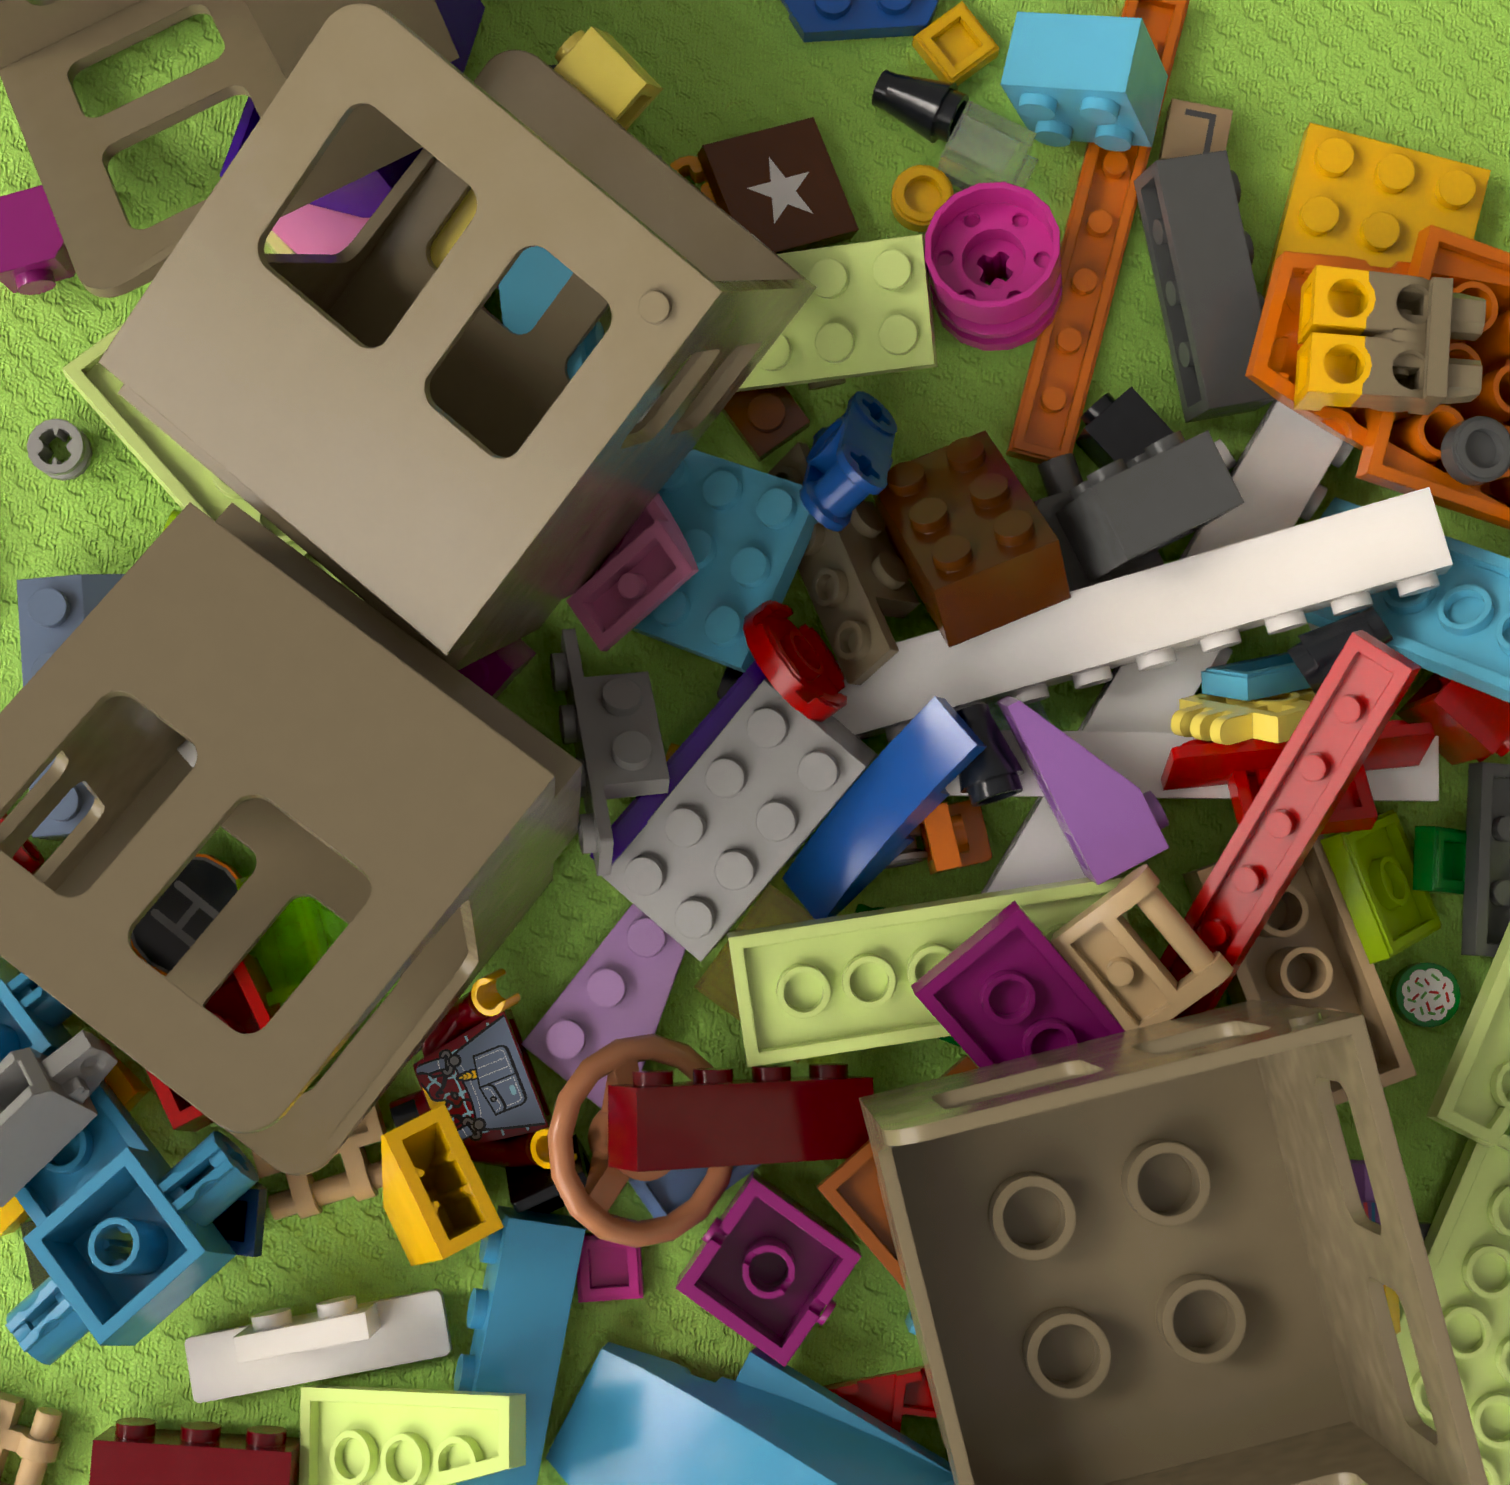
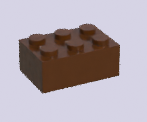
(971, 539)

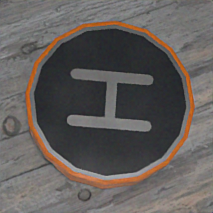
(184, 912)

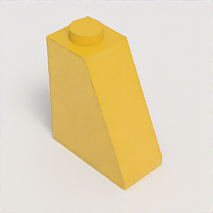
(433, 1189)

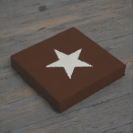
(780, 186)

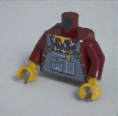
(484, 1080)

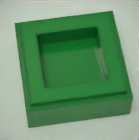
(1439, 860)

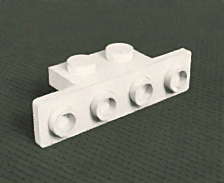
(317, 1345)

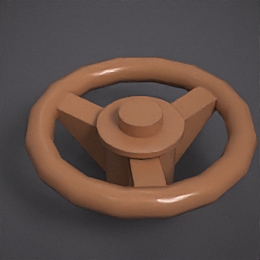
(604, 1183)

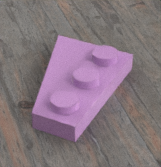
(610, 998)

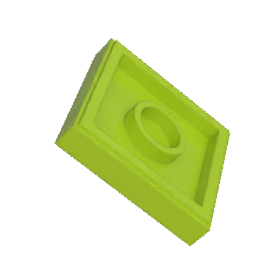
(1377, 887)

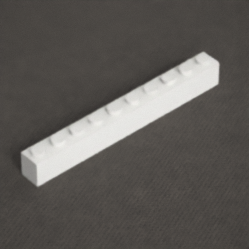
(1278, 485)
(1162, 610)

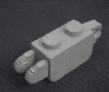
(46, 1104)

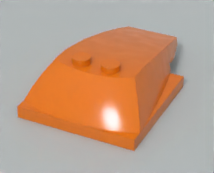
(1400, 447)

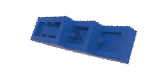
(882, 809)

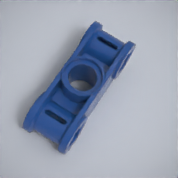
(848, 461)

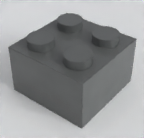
(1147, 502)

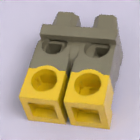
(1384, 342)

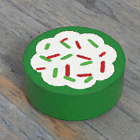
(1425, 994)

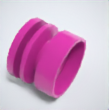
(990, 236)

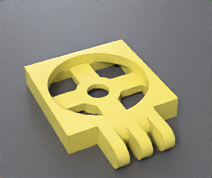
(1235, 720)

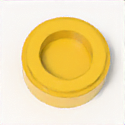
(918, 195)

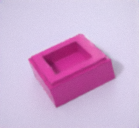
(609, 1271)

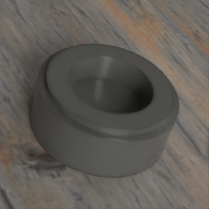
(1476, 450)

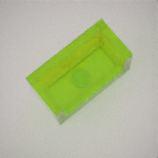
(293, 945)

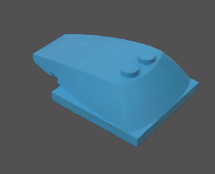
(771, 1426)

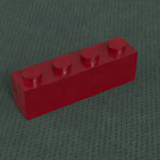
(735, 1120)

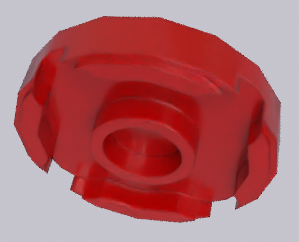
(795, 661)

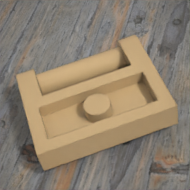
(1124, 968)

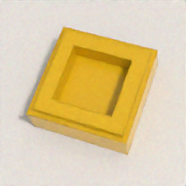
(955, 45)

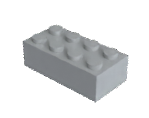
(737, 818)

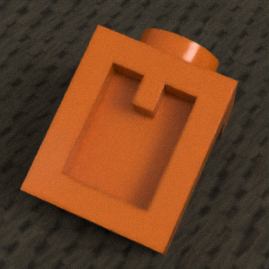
(955, 837)

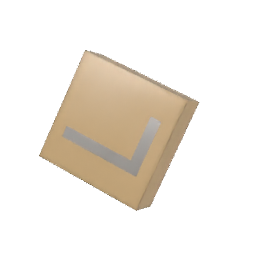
(1194, 129)

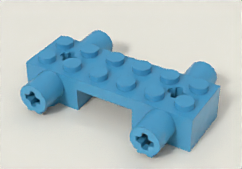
(103, 1194)

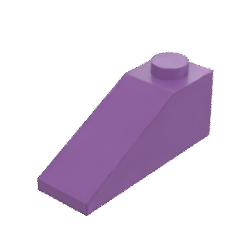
(1095, 806)

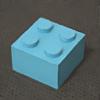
(1085, 79)

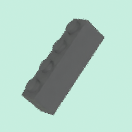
(1203, 281)

